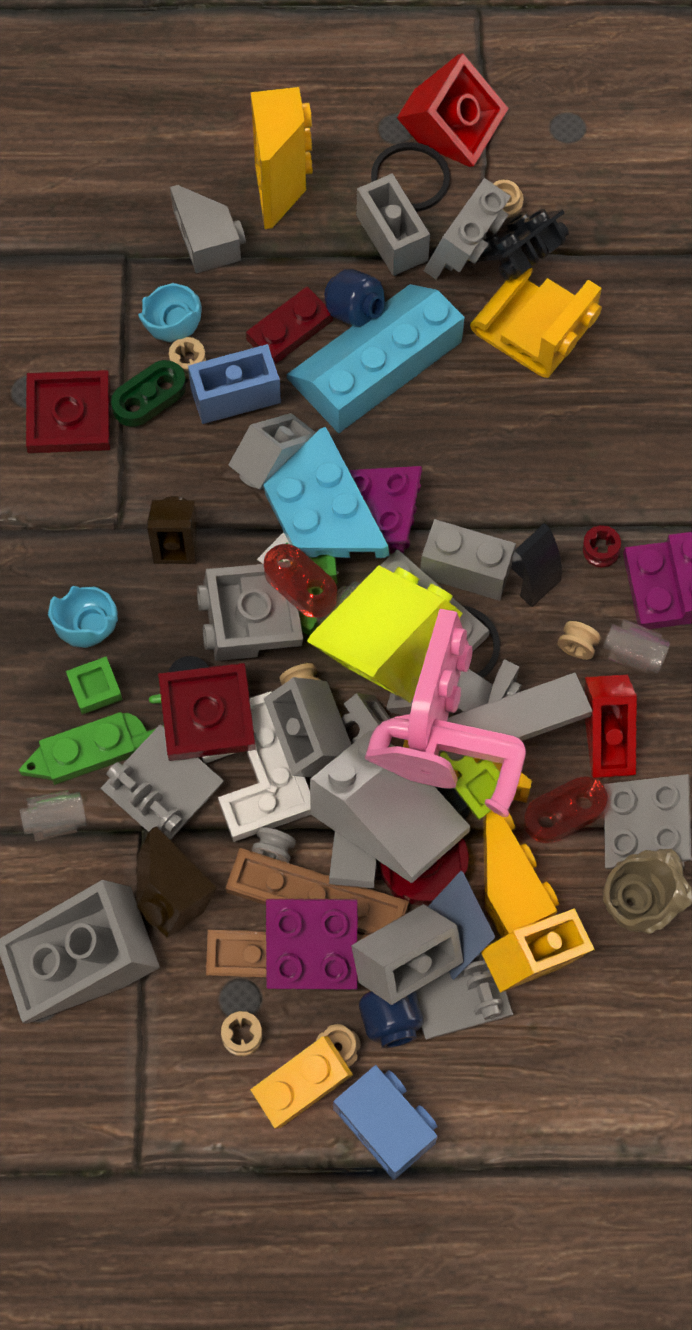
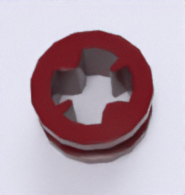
(601, 559)

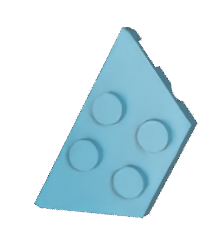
(322, 504)

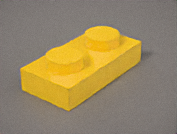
(301, 1082)

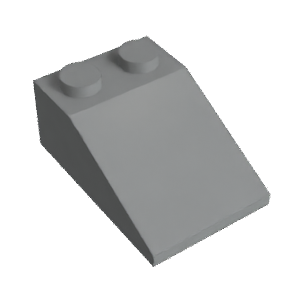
(383, 813)
(77, 951)

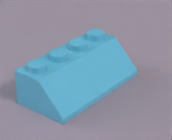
(379, 357)

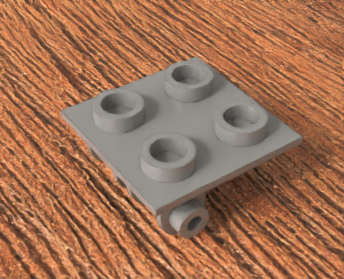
(159, 789)
(647, 817)
(462, 1002)

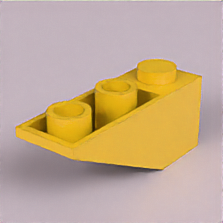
(510, 884)

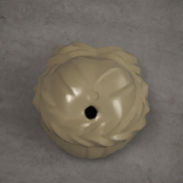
(654, 887)

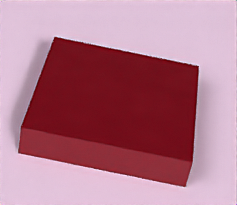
(68, 411)
(206, 712)

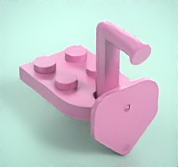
(430, 732)

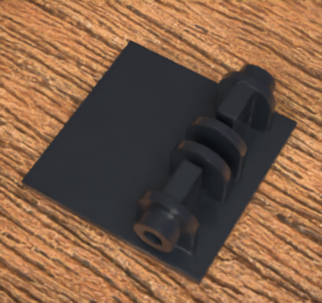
(525, 241)

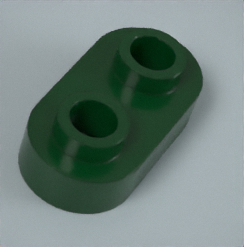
(146, 393)

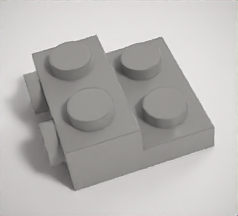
(465, 235)
(246, 613)

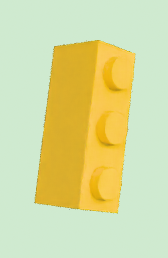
(280, 149)

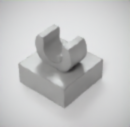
(364, 711)

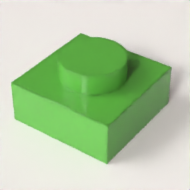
(94, 685)

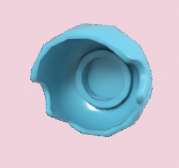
(171, 312)
(83, 616)

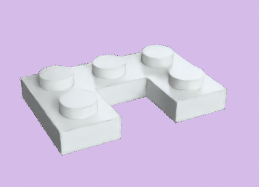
(277, 795)

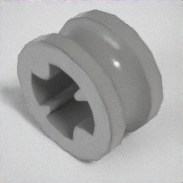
(274, 844)

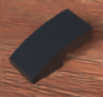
(538, 565)

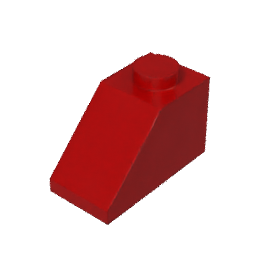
(611, 725)

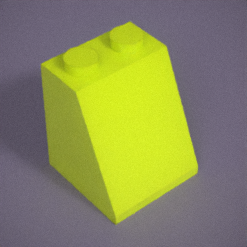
(384, 629)

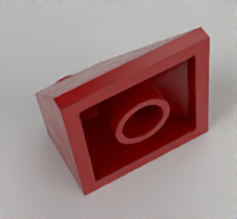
(454, 112)

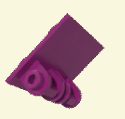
(391, 500)
(311, 943)

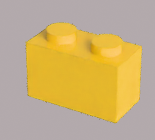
(537, 950)

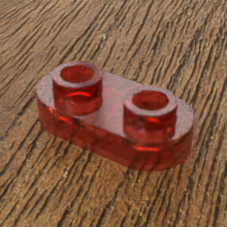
(298, 578)
(563, 810)

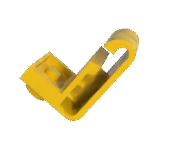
(537, 322)

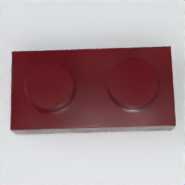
(290, 324)

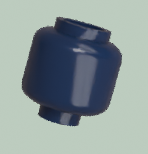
(354, 297)
(389, 1023)

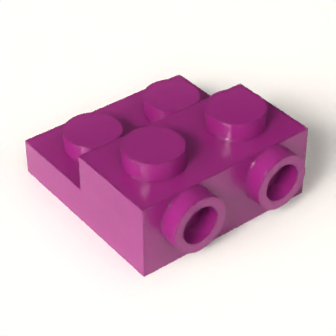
(661, 581)

